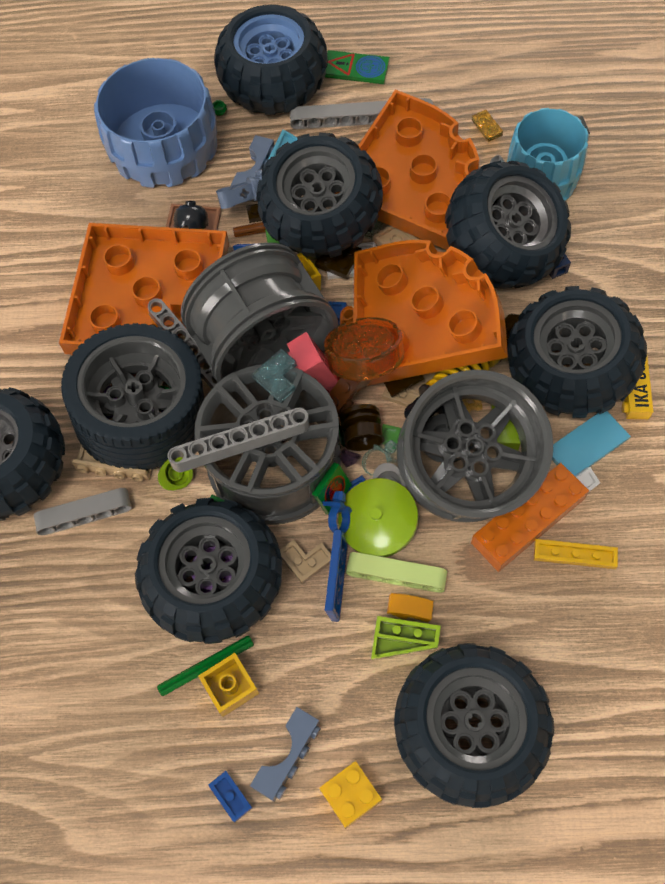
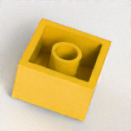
(228, 684)
(350, 794)

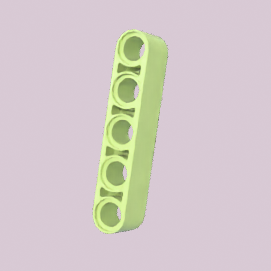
(396, 572)

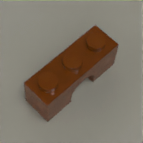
(344, 391)

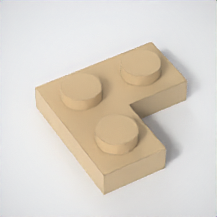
(305, 565)

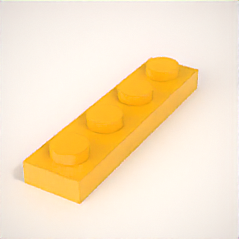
(576, 554)

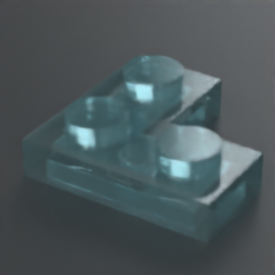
(272, 374)

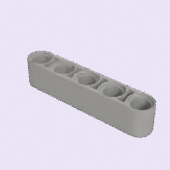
(82, 511)

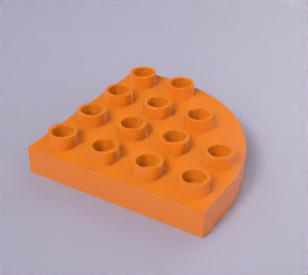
(418, 164)
(128, 268)
(437, 301)

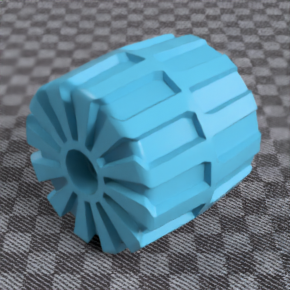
(552, 143)

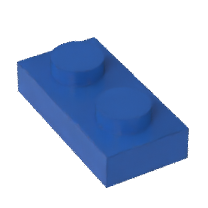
(230, 796)

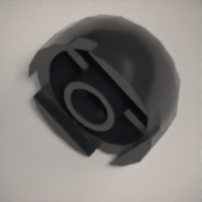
(190, 216)

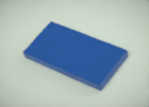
(336, 576)

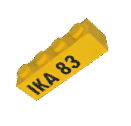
(639, 402)

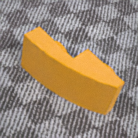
(410, 606)

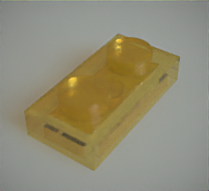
(487, 125)

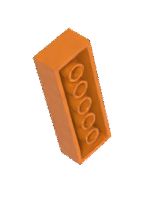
(515, 531)

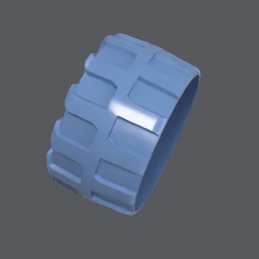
(156, 121)

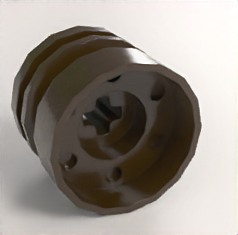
(361, 427)

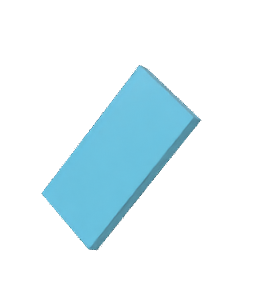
(589, 443)

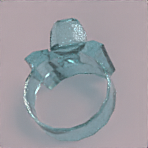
(390, 447)

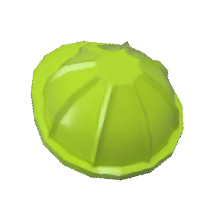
(173, 480)

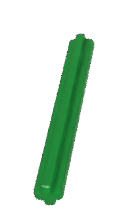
(197, 669)

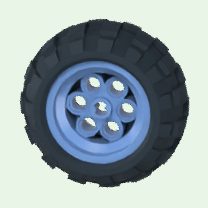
(271, 59)

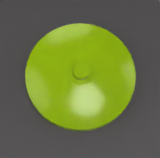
(381, 517)

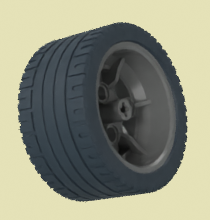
(133, 436)

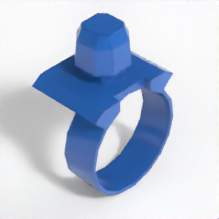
(337, 505)

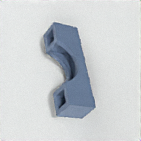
(260, 151)
(271, 779)

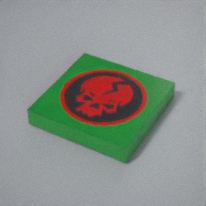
(333, 481)

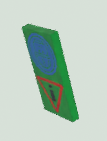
(357, 67)

